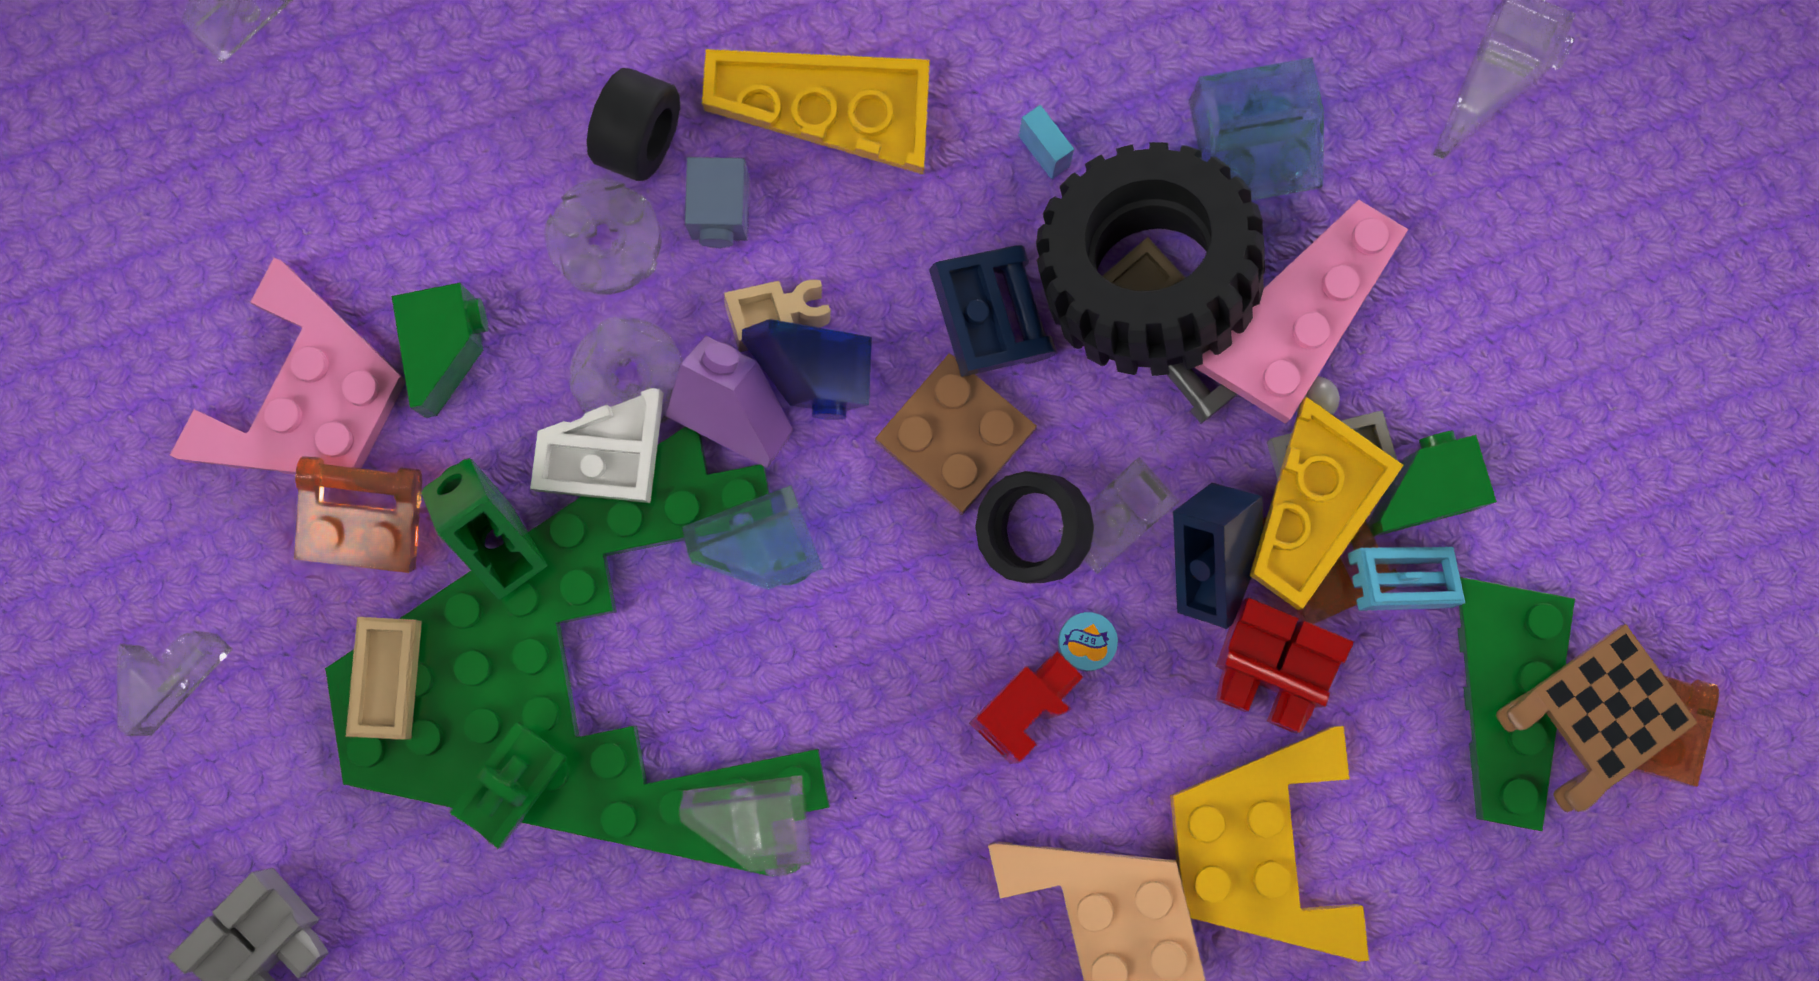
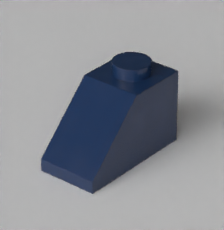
(1215, 552)

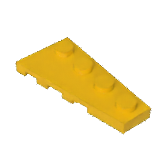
(832, 100)

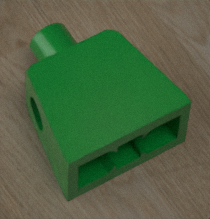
(465, 510)

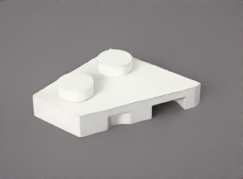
(603, 453)

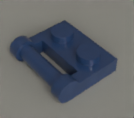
(977, 313)

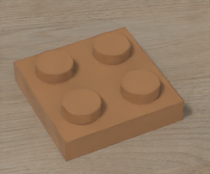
(955, 434)

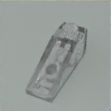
(1512, 57)

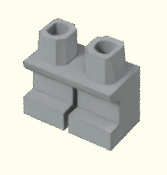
(252, 933)

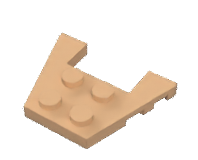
(1121, 908)

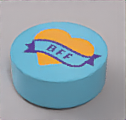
(1088, 641)

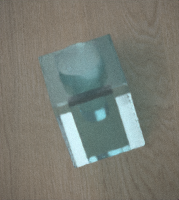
(756, 541)

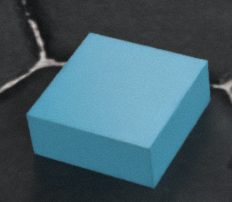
(1046, 142)

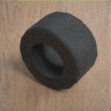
(633, 124)

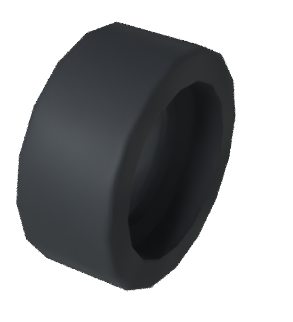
(993, 522)

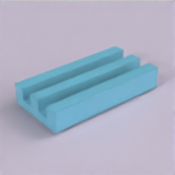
(1371, 581)

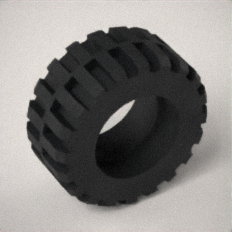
(1139, 194)

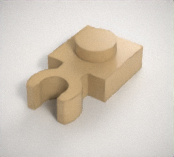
(767, 301)

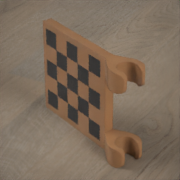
(1610, 712)

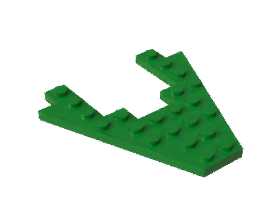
(507, 664)

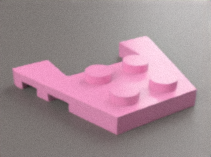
(321, 405)

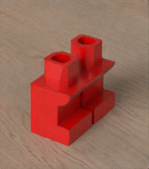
(1280, 655)
(1021, 702)

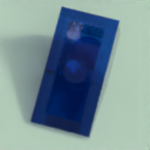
(813, 365)

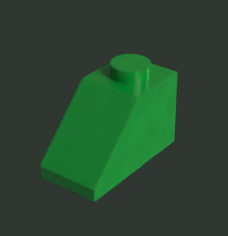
(438, 342)
(1435, 484)

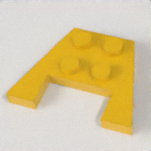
(1241, 854)

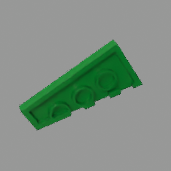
(1509, 647)

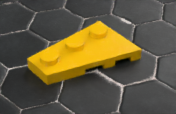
(1319, 503)

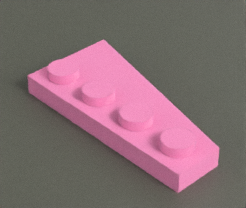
(1306, 313)

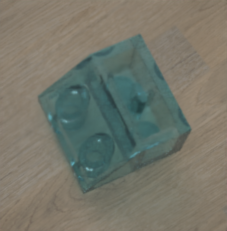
(1263, 126)

